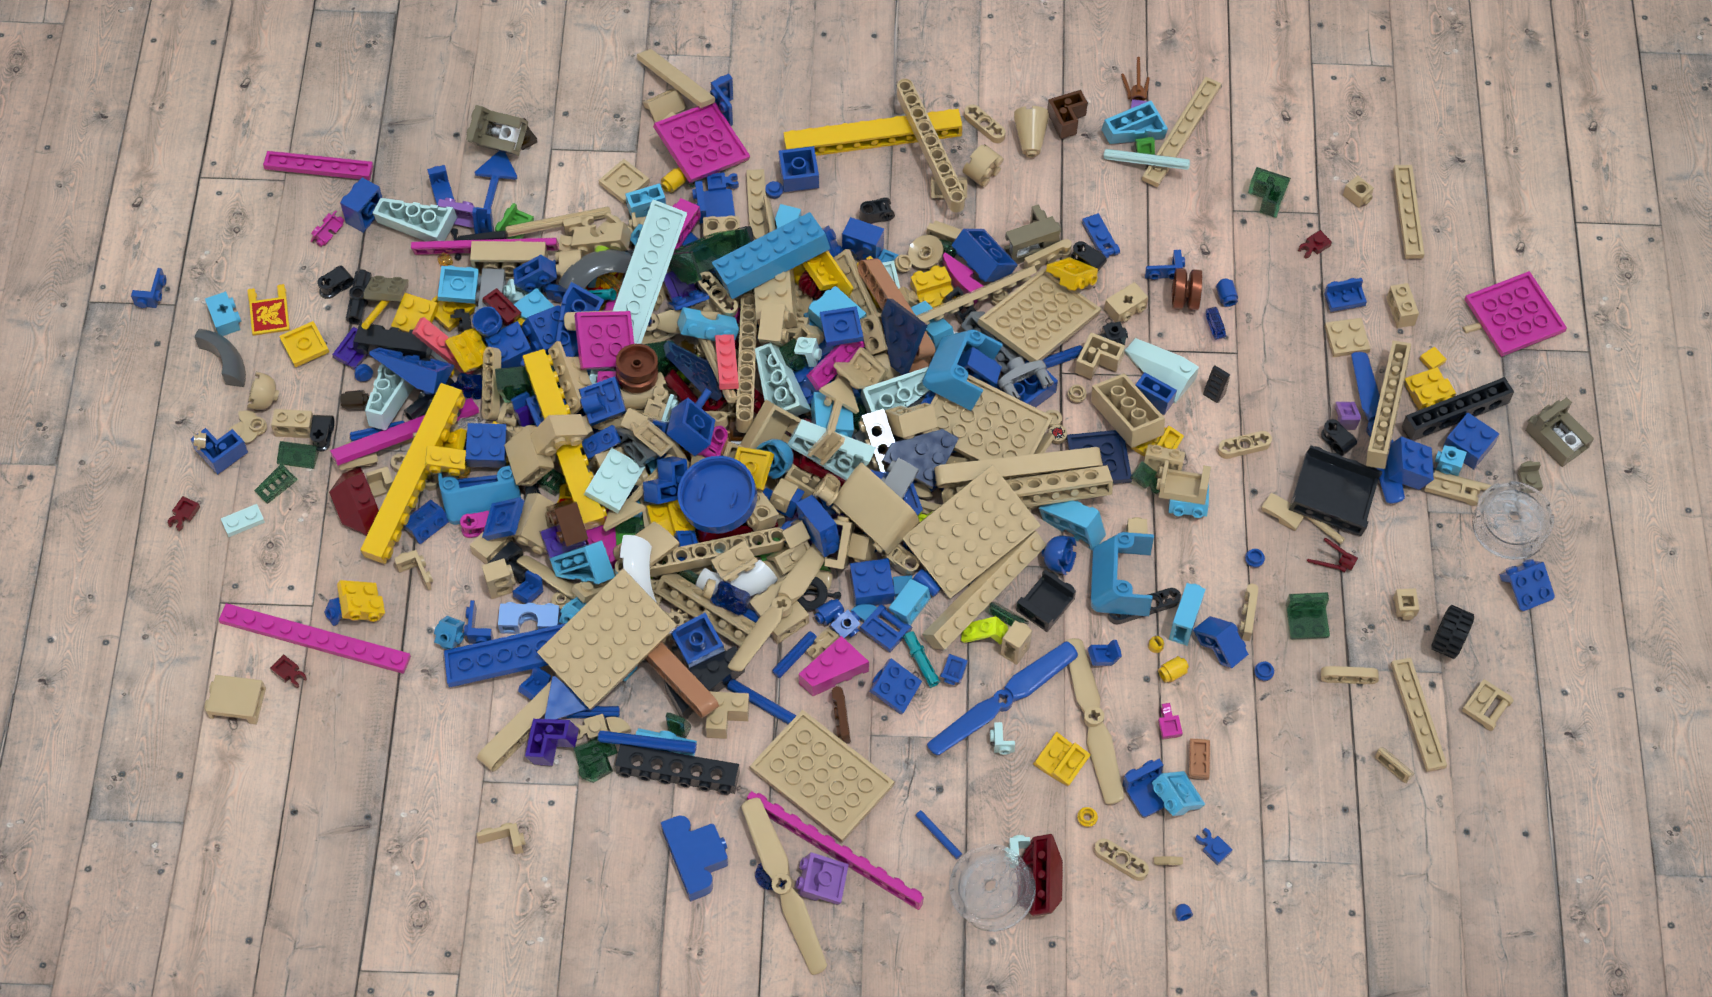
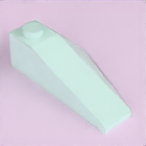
(1163, 365)
(895, 392)

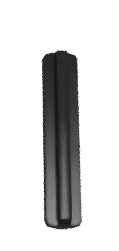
(484, 236)

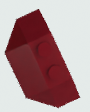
(354, 501)
(1047, 868)

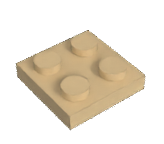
(623, 179)
(1347, 337)

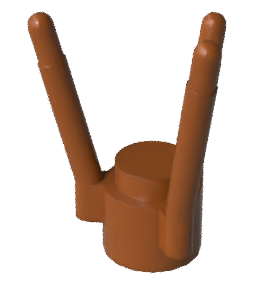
(1137, 91)

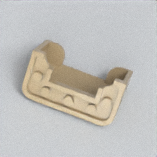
(875, 509)

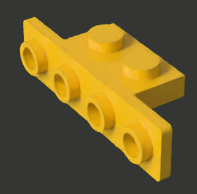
(827, 273)

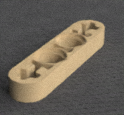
(490, 405)

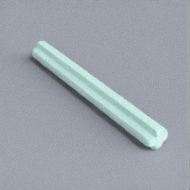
(1147, 159)

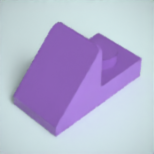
(1348, 415)

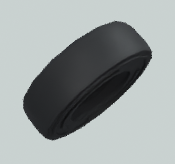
(820, 599)

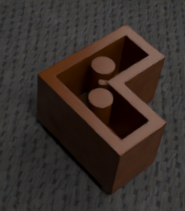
(1065, 110)
(568, 521)

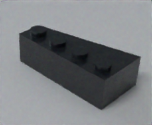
(392, 339)
(712, 674)

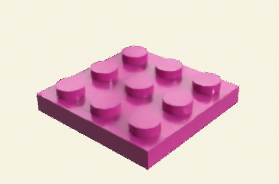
(602, 337)

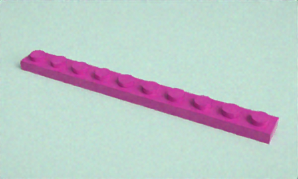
(314, 638)
(841, 853)

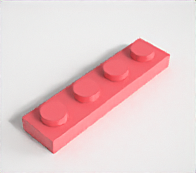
(435, 340)
(726, 362)

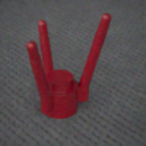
(1347, 559)

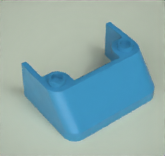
(950, 379)
(476, 498)
(1115, 595)

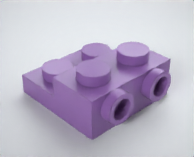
(821, 878)

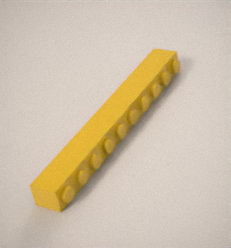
(870, 133)
(570, 458)
(412, 475)

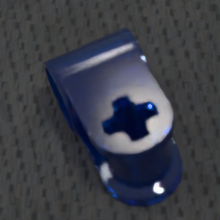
(470, 385)
(731, 598)

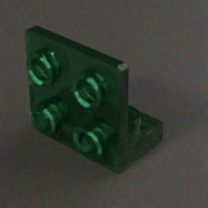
(1307, 615)

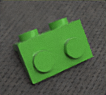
(512, 217)

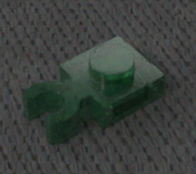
(1145, 476)

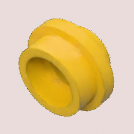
(1090, 812)

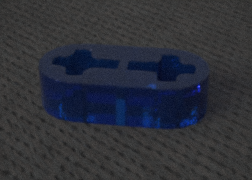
(1215, 323)

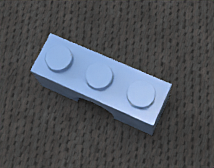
(514, 615)

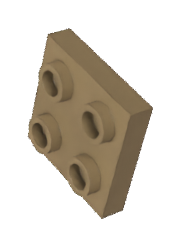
(385, 289)

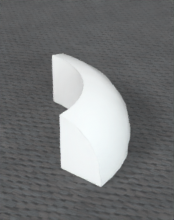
(636, 560)
(752, 581)

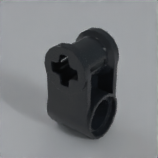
(876, 211)
(1089, 255)
(335, 280)
(322, 431)
(1338, 438)

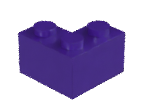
(546, 737)

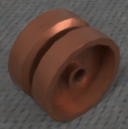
(1187, 289)
(637, 368)

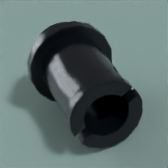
(519, 573)

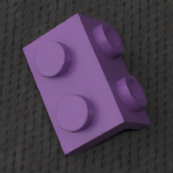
(462, 210)

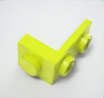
(985, 628)

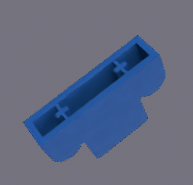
(695, 854)

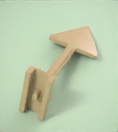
(842, 395)
(631, 507)

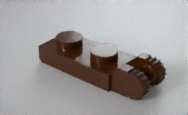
(841, 713)

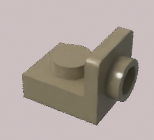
(1529, 474)

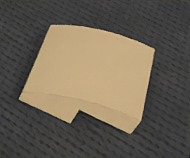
(660, 540)

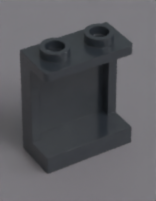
(1046, 600)

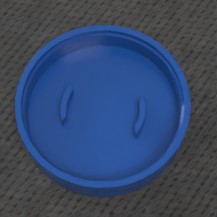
(717, 494)

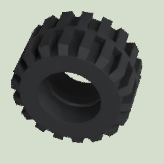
(1452, 631)

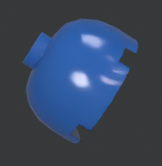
(1059, 554)

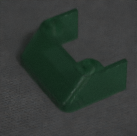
(698, 255)

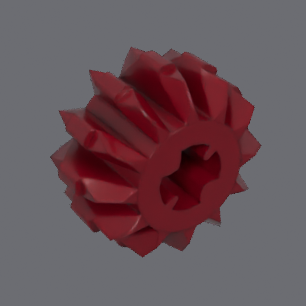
(809, 287)

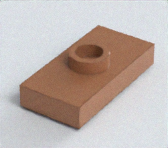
(1199, 759)

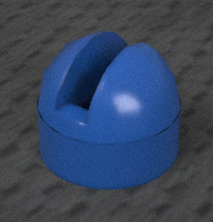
(1183, 912)

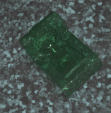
(792, 360)
(631, 525)
(595, 768)

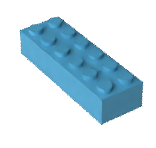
(771, 255)

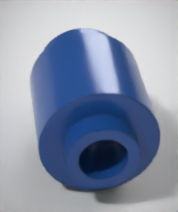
(1227, 292)
(825, 612)

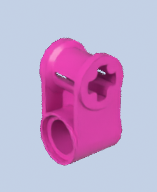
(718, 440)
(476, 524)

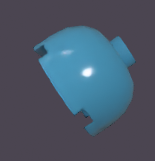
(782, 458)

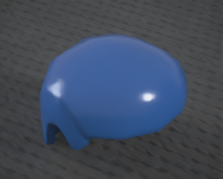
(487, 321)

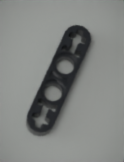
(1161, 607)

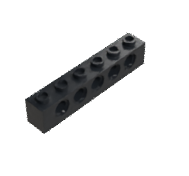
(1454, 409)
(669, 761)

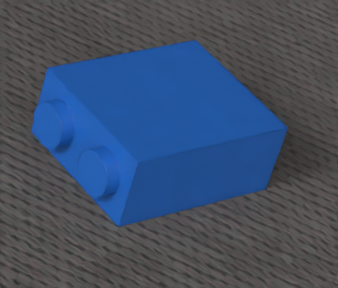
(819, 525)

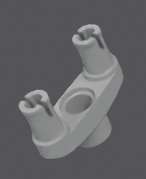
(1021, 371)

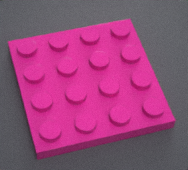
(701, 142)
(1515, 313)

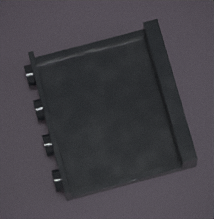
(1335, 490)

